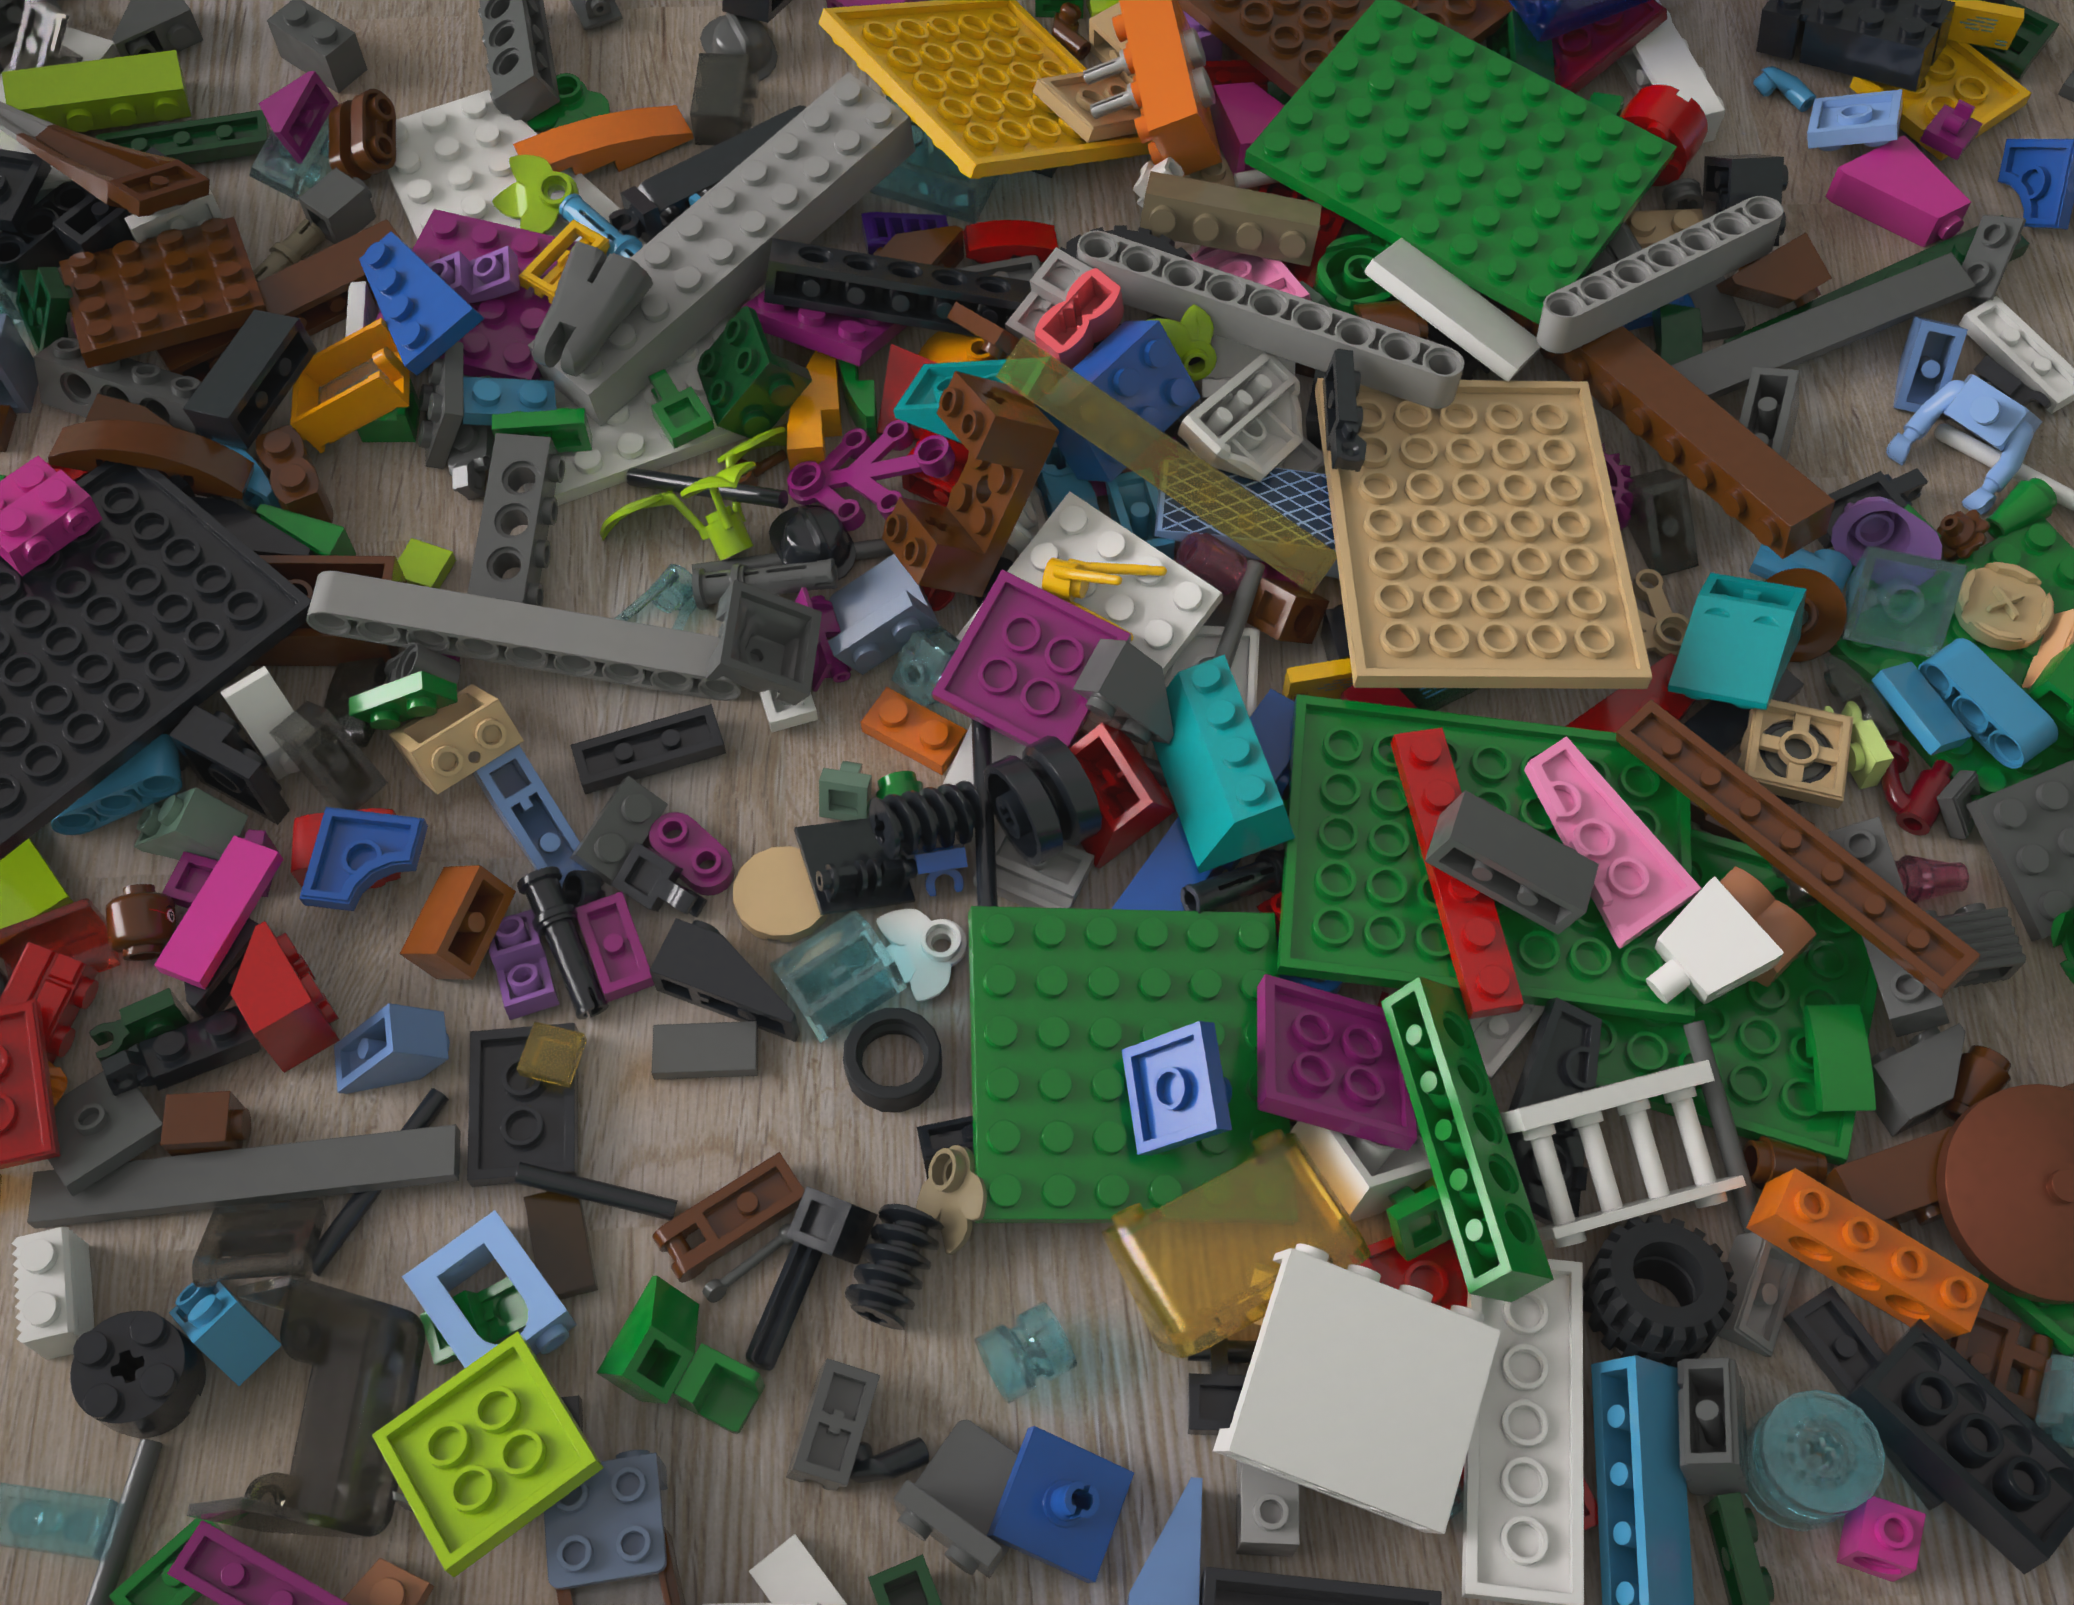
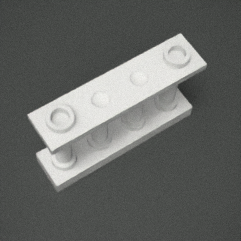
(1632, 1101)

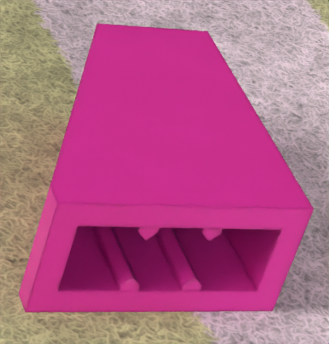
(1239, 118)
(1900, 193)

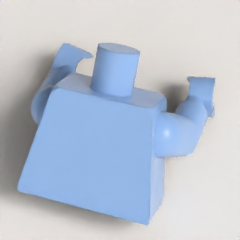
(1985, 414)

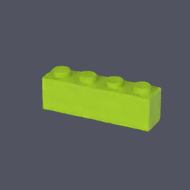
(102, 91)

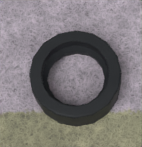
(880, 1024)

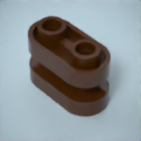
(363, 135)

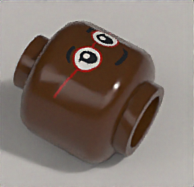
(140, 922)

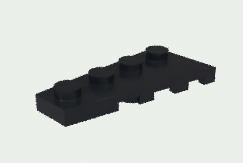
(1557, 1065)

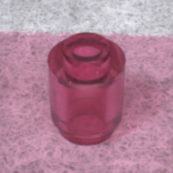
(1212, 561)

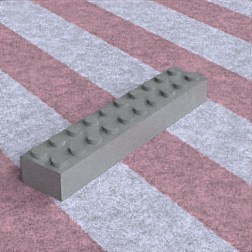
(724, 240)

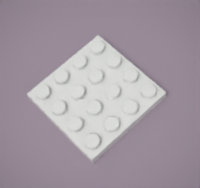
(1157, 610)

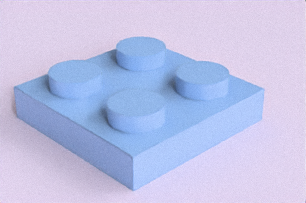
(1855, 120)

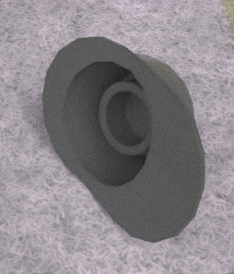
(741, 36)

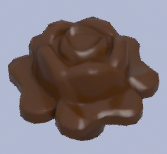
(1962, 534)

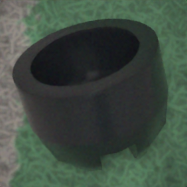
(582, 887)

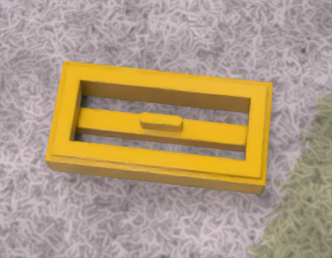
(557, 248)

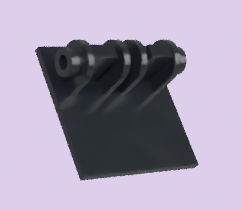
(852, 869)

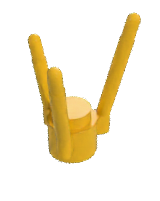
(1072, 578)

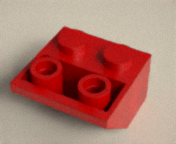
(1125, 790)
(282, 1000)

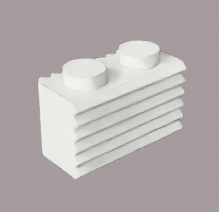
(53, 1291)

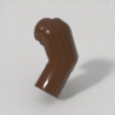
(1066, 31)

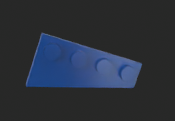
(416, 303)

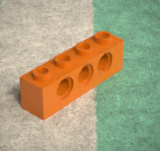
(1866, 1255)

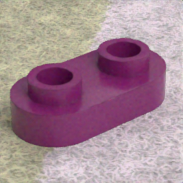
(692, 849)

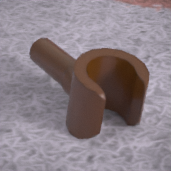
(762, 466)

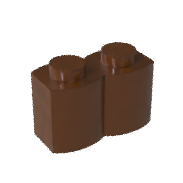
(293, 474)

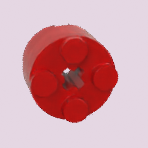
(1673, 120)

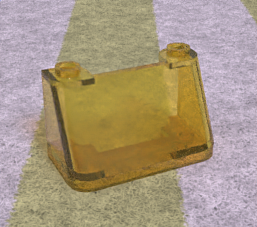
(1208, 1256)

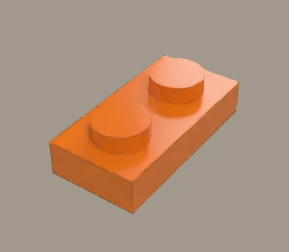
(913, 730)

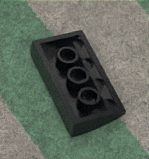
(1971, 1445)

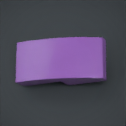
(482, 277)
(522, 967)

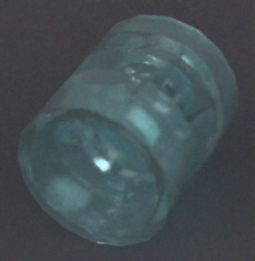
(1026, 1352)

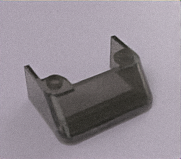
(360, 1380)

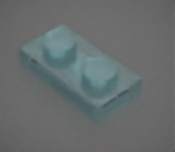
(54, 1521)

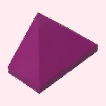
(299, 113)

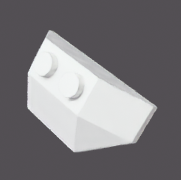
(1248, 421)

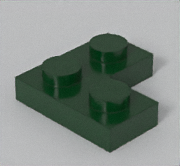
(43, 305)

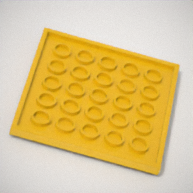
(970, 80)

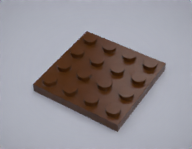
(160, 291)

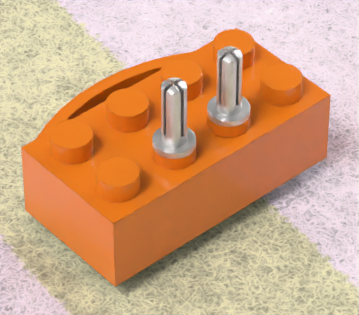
(1166, 83)

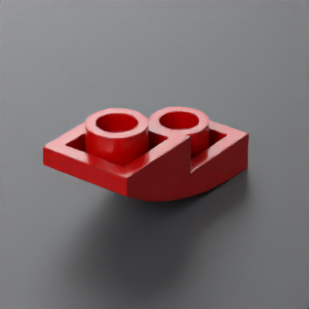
(1002, 238)

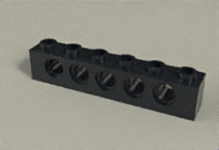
(885, 287)

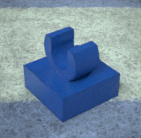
(941, 862)

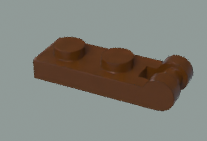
(730, 1216)

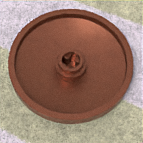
(2011, 1190)

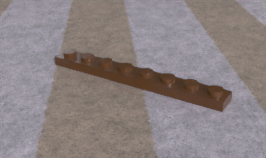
(1799, 849)

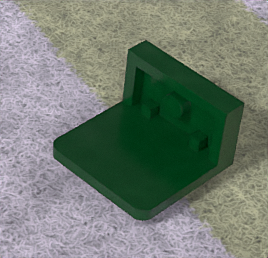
(747, 382)

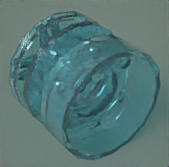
(1792, 1483)

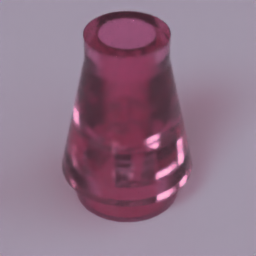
(1930, 878)

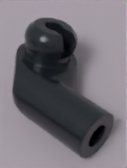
(889, 1463)

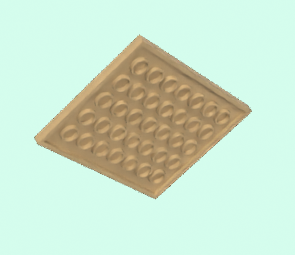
(1484, 544)

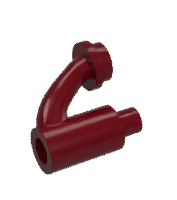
(1920, 807)

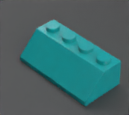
(1219, 769)

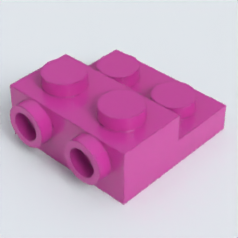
(41, 514)

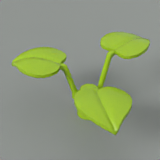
(725, 525)

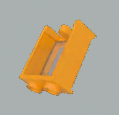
(349, 386)

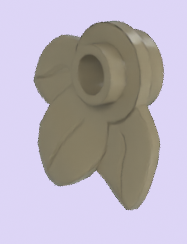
(953, 1195)

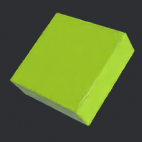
(426, 563)

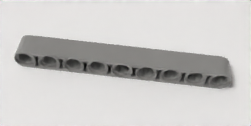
(1276, 320)
(516, 634)

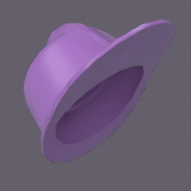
(1882, 525)

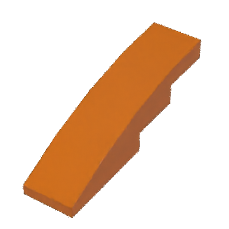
(614, 137)

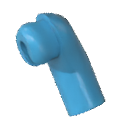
(1787, 84)

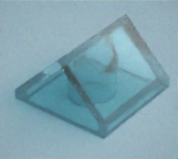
(1901, 600)

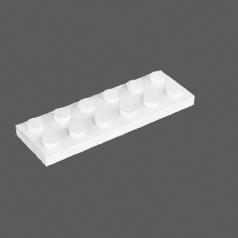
(1528, 1451)

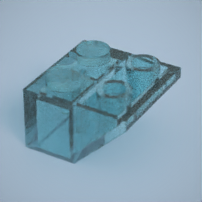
(839, 975)

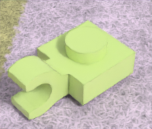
(1868, 751)

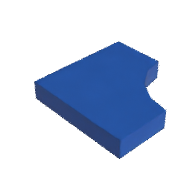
(2043, 179)
(356, 852)

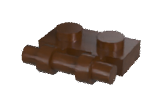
(1994, 1350)

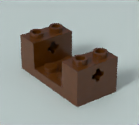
(1007, 448)

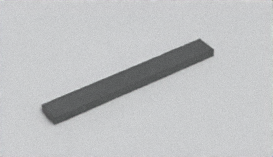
(1829, 326)
(252, 1176)

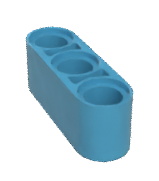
(1989, 703)
(135, 785)

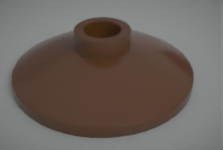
(1825, 612)

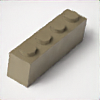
(1231, 218)

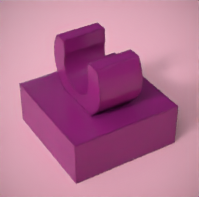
(1952, 130)

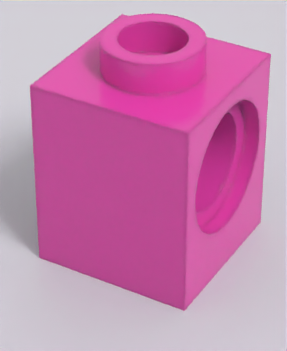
(1882, 1539)

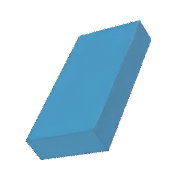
(1920, 708)

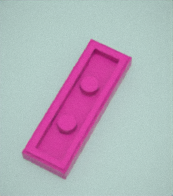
(219, 912)

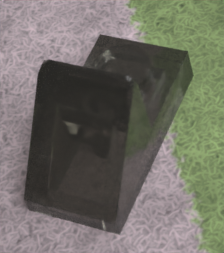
(41, 38)

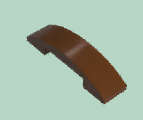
(155, 447)

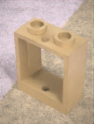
(440, 744)

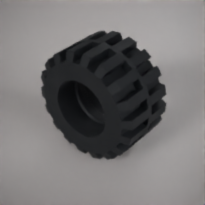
(1678, 1262)

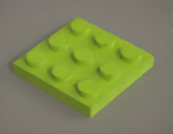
(486, 1453)

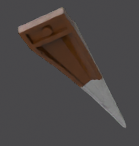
(106, 170)

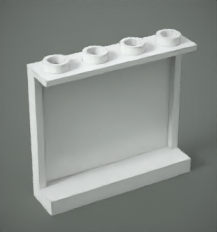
(1362, 1390)

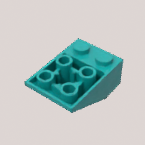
(1738, 641)

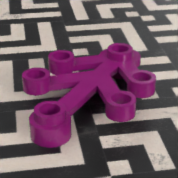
(815, 482)

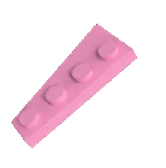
(1636, 874)

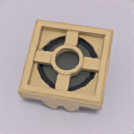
(1800, 757)

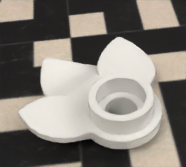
(912, 950)

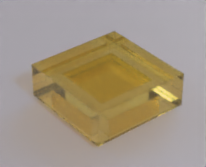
(551, 1054)

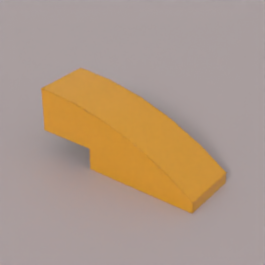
(815, 412)

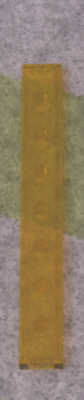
(1167, 464)

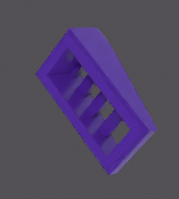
(882, 226)

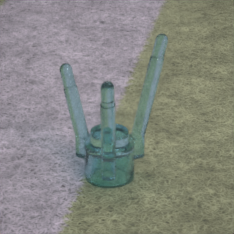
(667, 593)

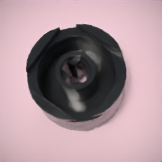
(141, 1347)

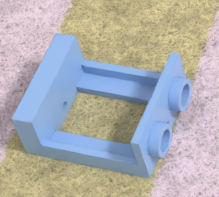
(463, 1257)

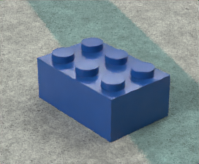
(1142, 373)

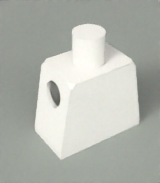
(1711, 948)

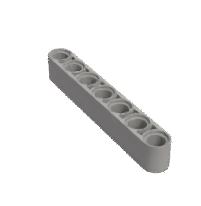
(1658, 274)

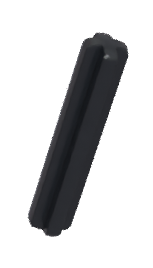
(783, 1306)

